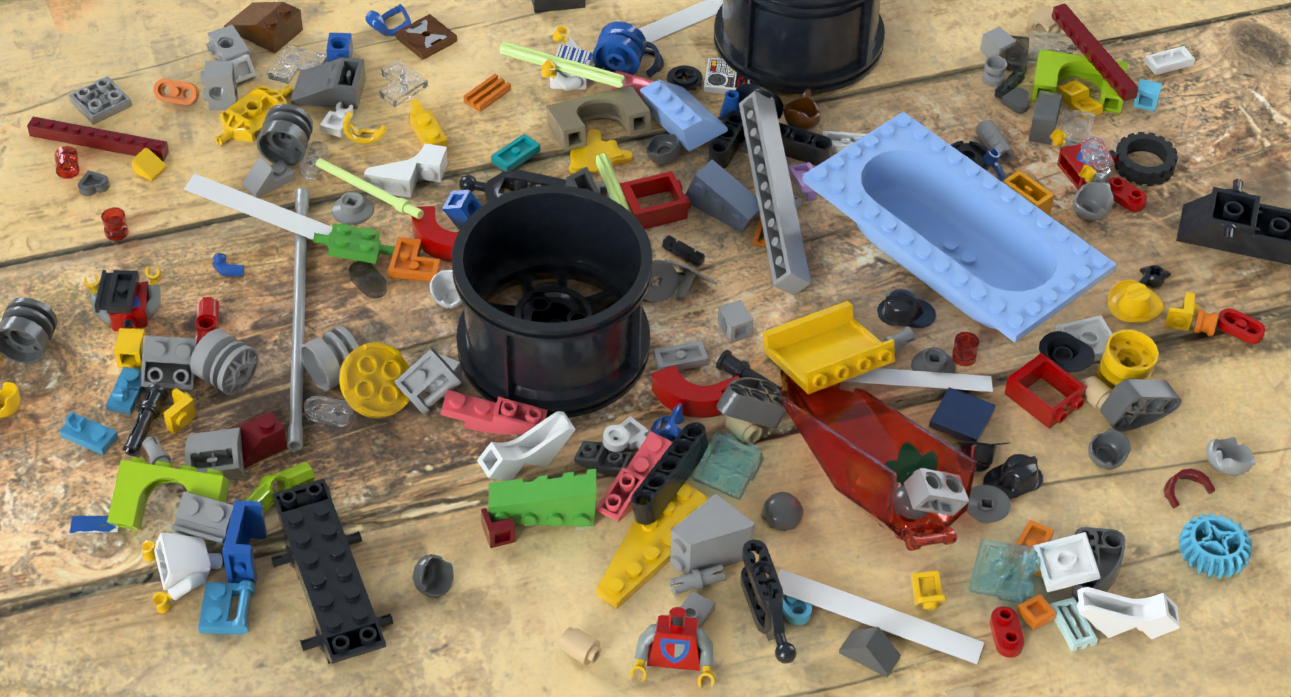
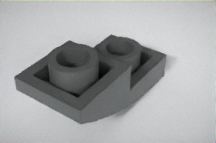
(595, 456)

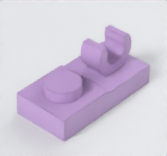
(796, 174)

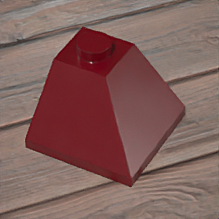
(261, 437)

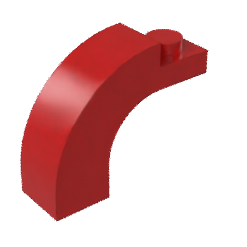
(434, 239)
(696, 399)

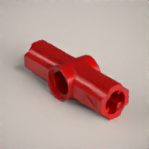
(207, 317)

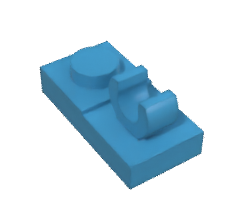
(126, 391)
(88, 433)

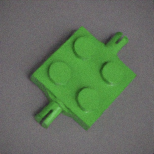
(354, 243)

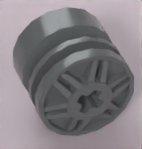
(285, 134)
(26, 330)

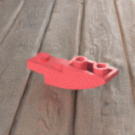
(482, 415)
(617, 499)

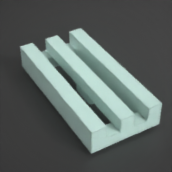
(1080, 641)

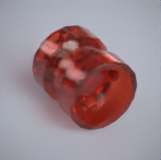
(66, 162)
(114, 224)
(965, 349)

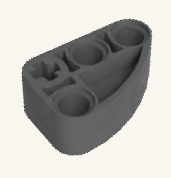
(1045, 117)
(753, 402)
(1139, 403)
(1108, 551)

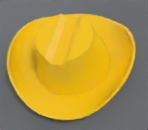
(1134, 302)

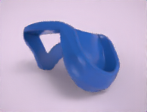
(377, 22)
(671, 429)

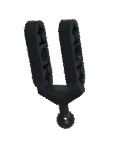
(510, 180)
(765, 590)

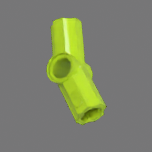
(286, 479)

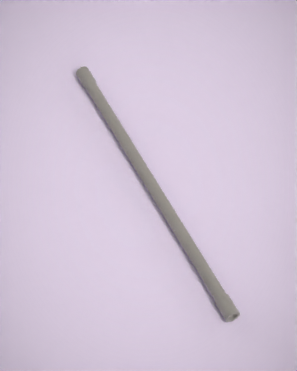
(295, 427)

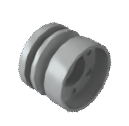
(325, 356)
(224, 361)

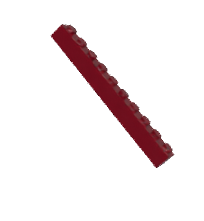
(1095, 52)
(95, 137)

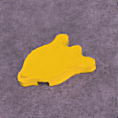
(586, 155)

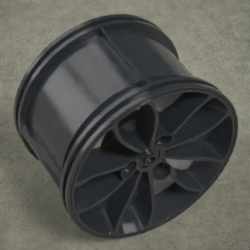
(800, 42)
(554, 342)

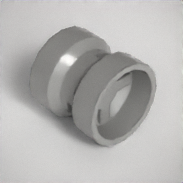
(994, 71)

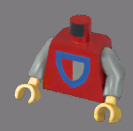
(1073, 163)
(145, 305)
(675, 644)

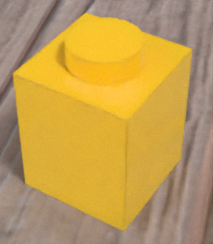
(129, 347)

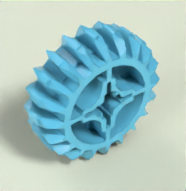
(1212, 552)

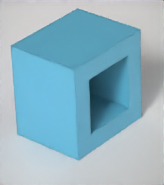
(1147, 95)

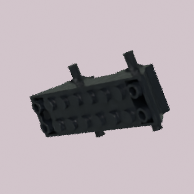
(1237, 224)
(327, 573)

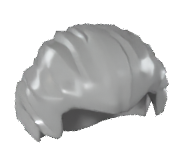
(1093, 201)
(1229, 457)

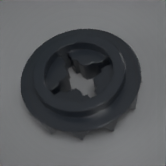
(691, 74)

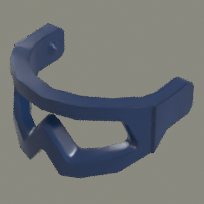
(658, 63)

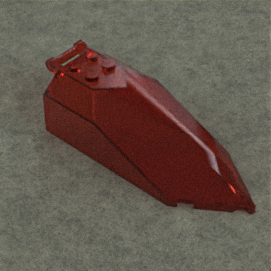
(852, 442)

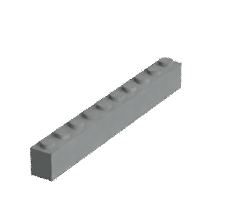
(774, 194)

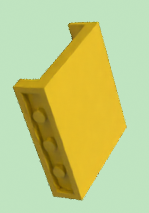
(826, 348)

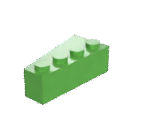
(545, 500)

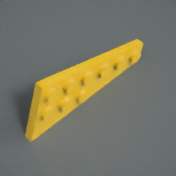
(646, 549)

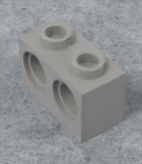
(936, 492)

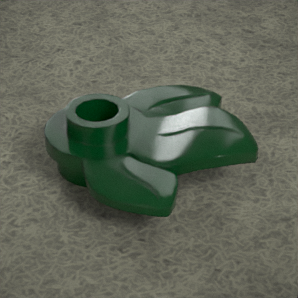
(911, 460)

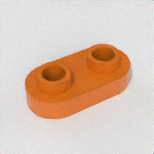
(177, 91)

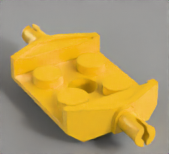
(244, 123)

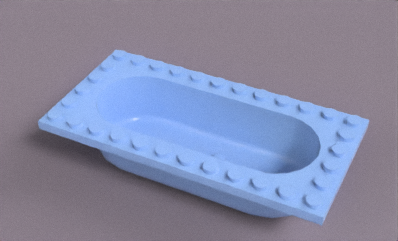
(958, 227)

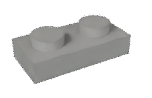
(682, 356)

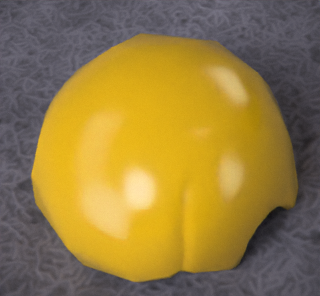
(9, 399)

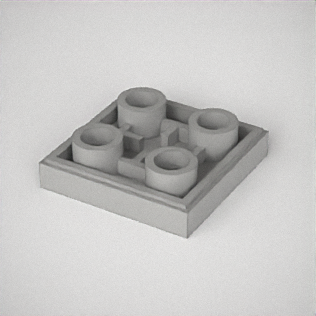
(100, 100)

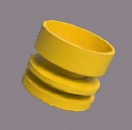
(1127, 356)

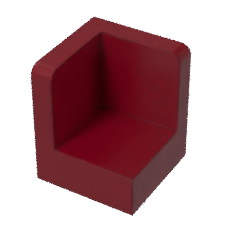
(498, 532)

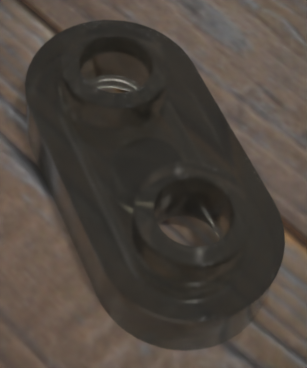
(368, 279)

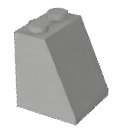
(710, 537)

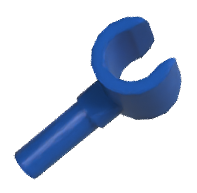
(991, 158)

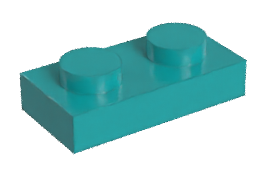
(515, 153)

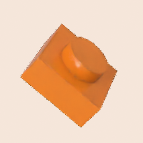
(1036, 612)

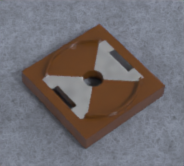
(414, 36)

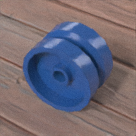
(620, 48)

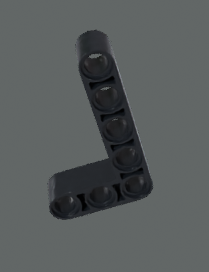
(797, 143)

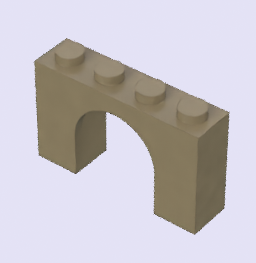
(622, 104)

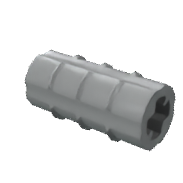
(993, 138)

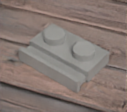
(203, 517)

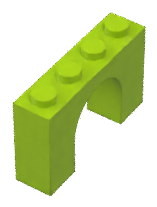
(1057, 66)
(138, 480)

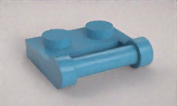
(218, 604)

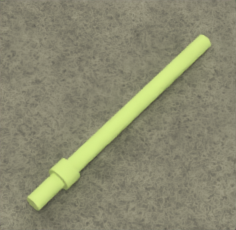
(400, 204)

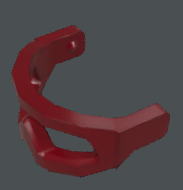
(1186, 474)

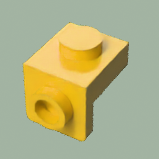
(1182, 318)
(181, 412)
(927, 590)

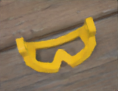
(377, 134)

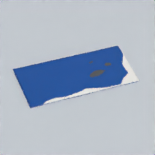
(91, 524)

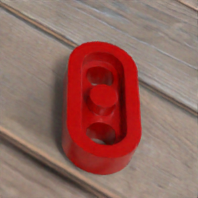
(1127, 194)
(1241, 326)
(1006, 629)

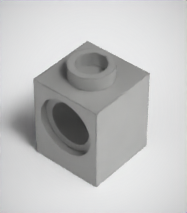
(735, 321)

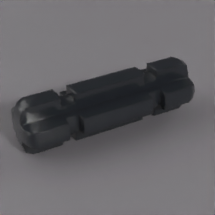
(1010, 83)
(683, 250)

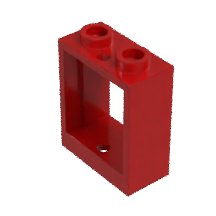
(658, 214)
(1054, 375)

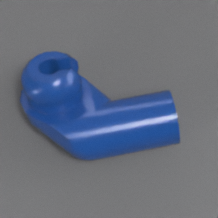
(224, 268)

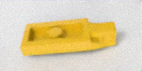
(426, 126)

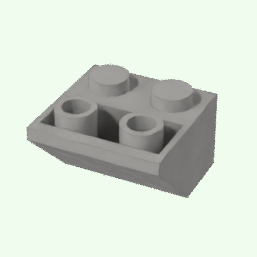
(167, 361)
(216, 451)

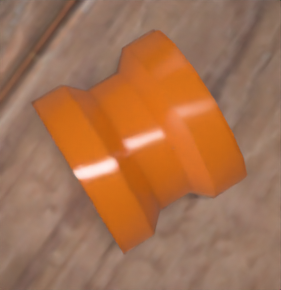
(1205, 322)

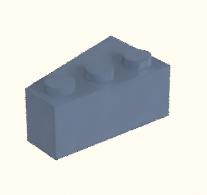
(723, 197)

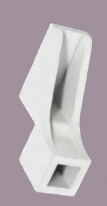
(402, 176)
(534, 447)
(1118, 614)

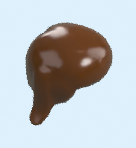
(802, 112)

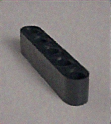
(669, 473)

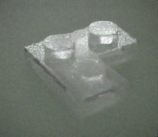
(292, 60)
(403, 85)

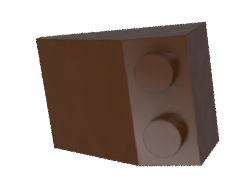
(268, 24)

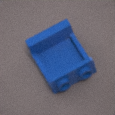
(245, 523)

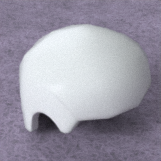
(444, 291)

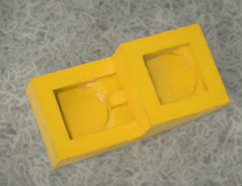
(1077, 98)

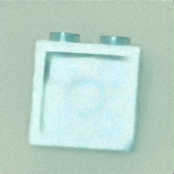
(728, 465)
(1004, 571)

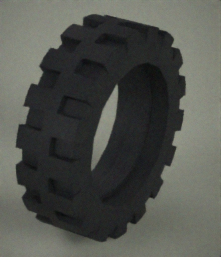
(1144, 174)

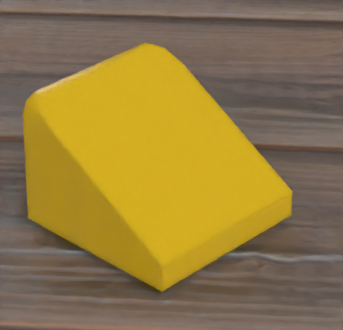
(148, 164)

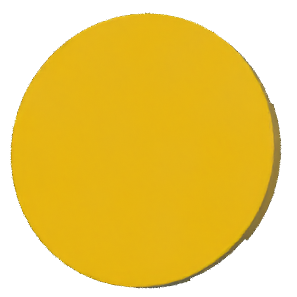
(369, 380)

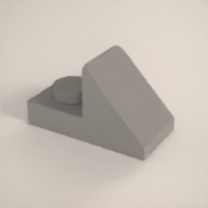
(266, 178)

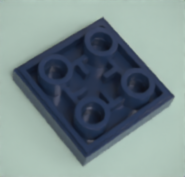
(962, 415)

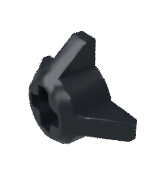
(1153, 275)

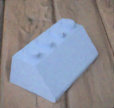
(681, 114)

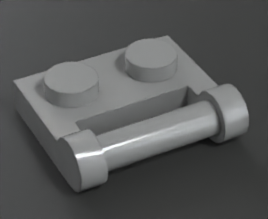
(424, 373)

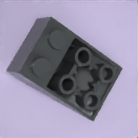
(331, 83)

